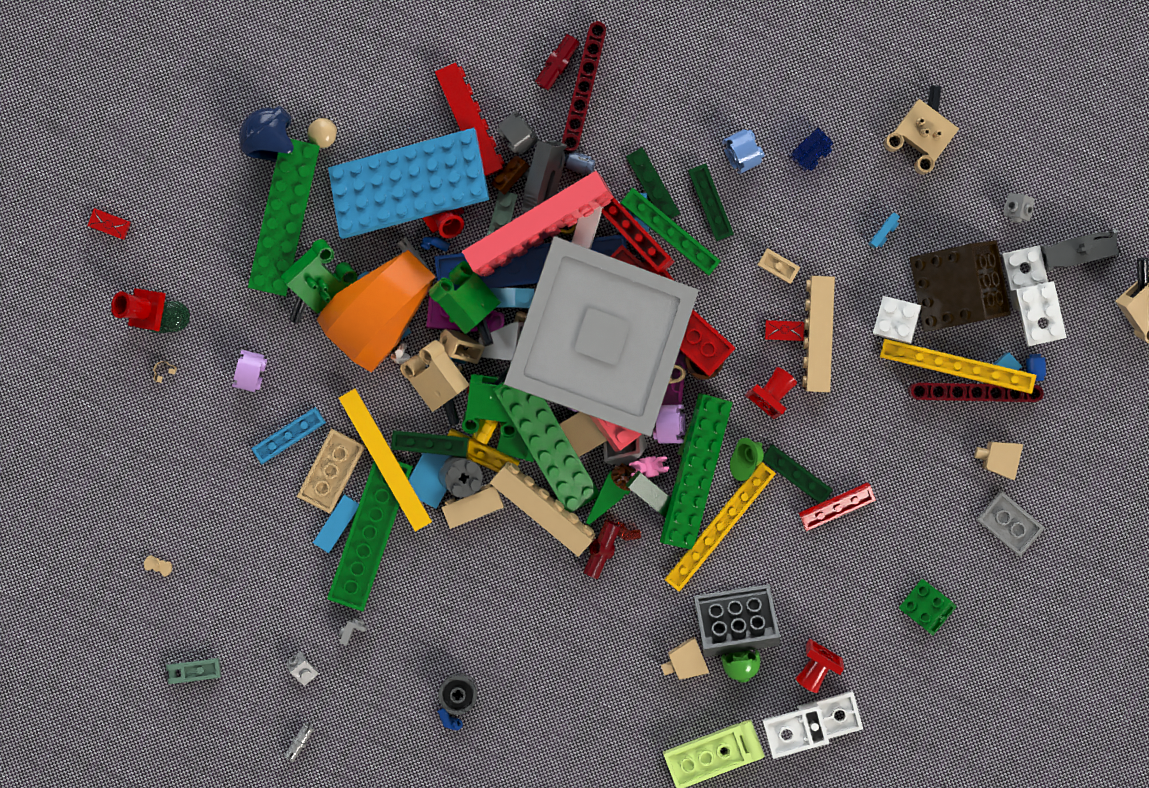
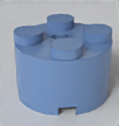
(743, 151)

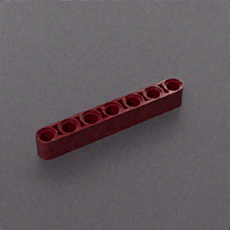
(583, 77)
(965, 393)

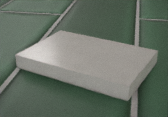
(1010, 523)

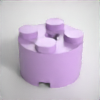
(248, 371)
(670, 424)

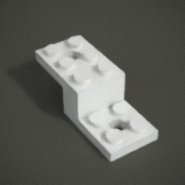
(1033, 295)
(812, 724)

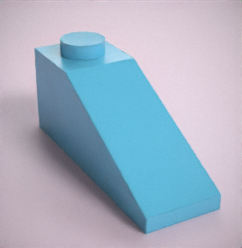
(514, 297)

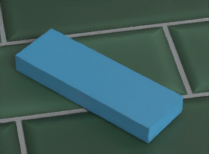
(336, 523)

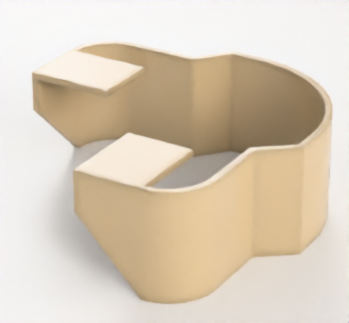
(159, 378)

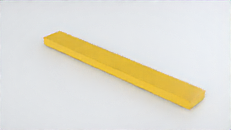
(958, 366)
(385, 459)
(719, 526)

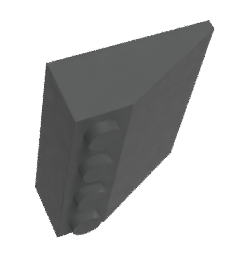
(737, 620)

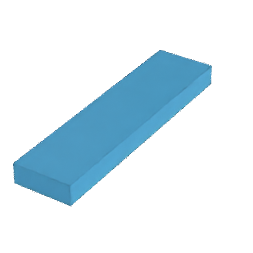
(288, 435)

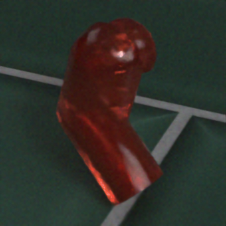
(628, 535)

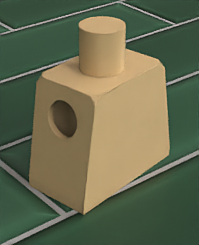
(453, 345)
(1000, 458)
(686, 660)

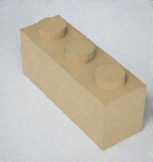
(473, 506)

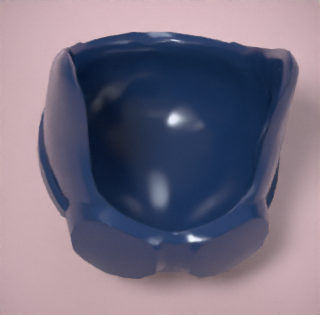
(265, 133)

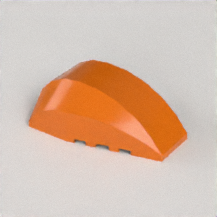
(376, 310)

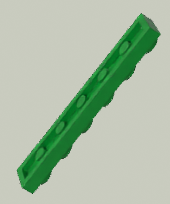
(670, 231)

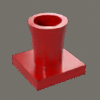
(447, 222)
(142, 308)
(775, 389)
(818, 666)

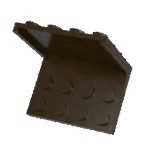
(960, 285)

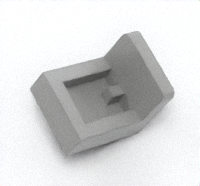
(346, 632)
(301, 668)

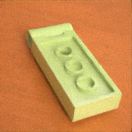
(702, 757)

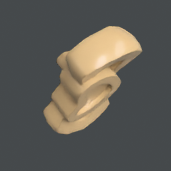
(158, 565)

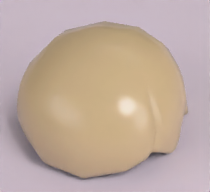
(322, 132)

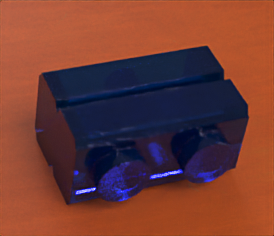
(811, 149)

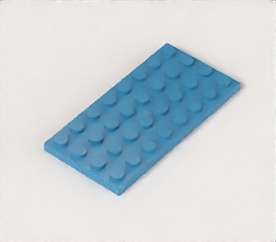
(408, 183)

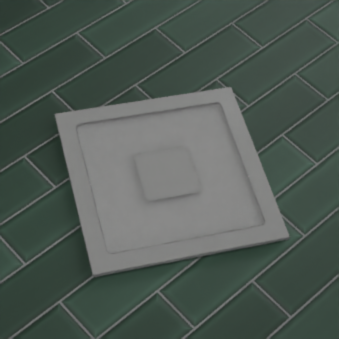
(601, 336)

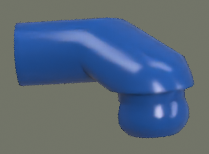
(434, 241)
(448, 721)

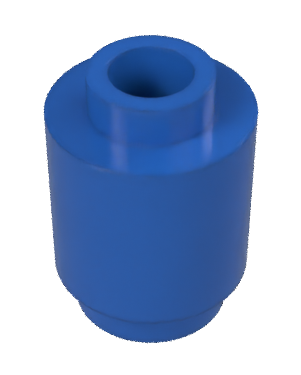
(1037, 366)

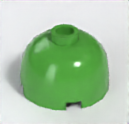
(741, 665)

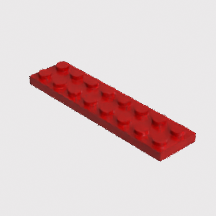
(701, 341)

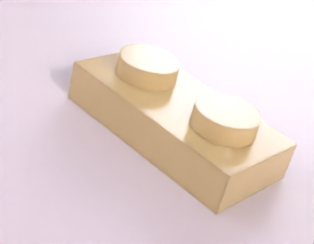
(778, 266)

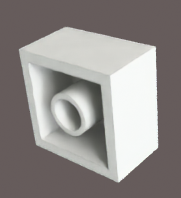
(897, 320)

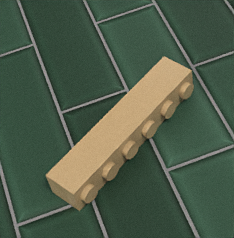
(819, 333)
(543, 508)

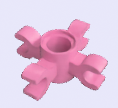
(650, 466)

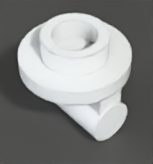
(400, 356)

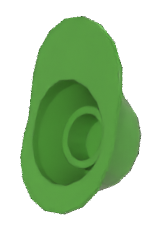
(745, 458)

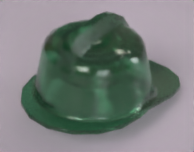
(174, 317)

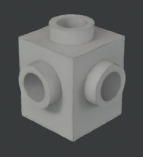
(1018, 207)

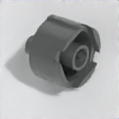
(518, 133)
(469, 482)
(449, 700)

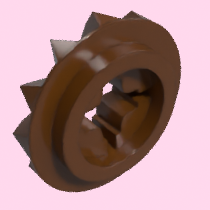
(619, 478)

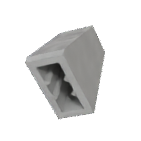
(504, 342)

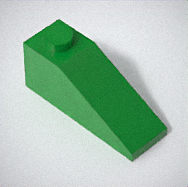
(608, 496)

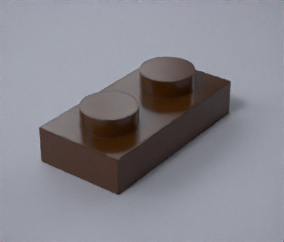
(510, 174)

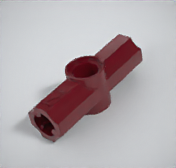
(557, 62)
(602, 549)

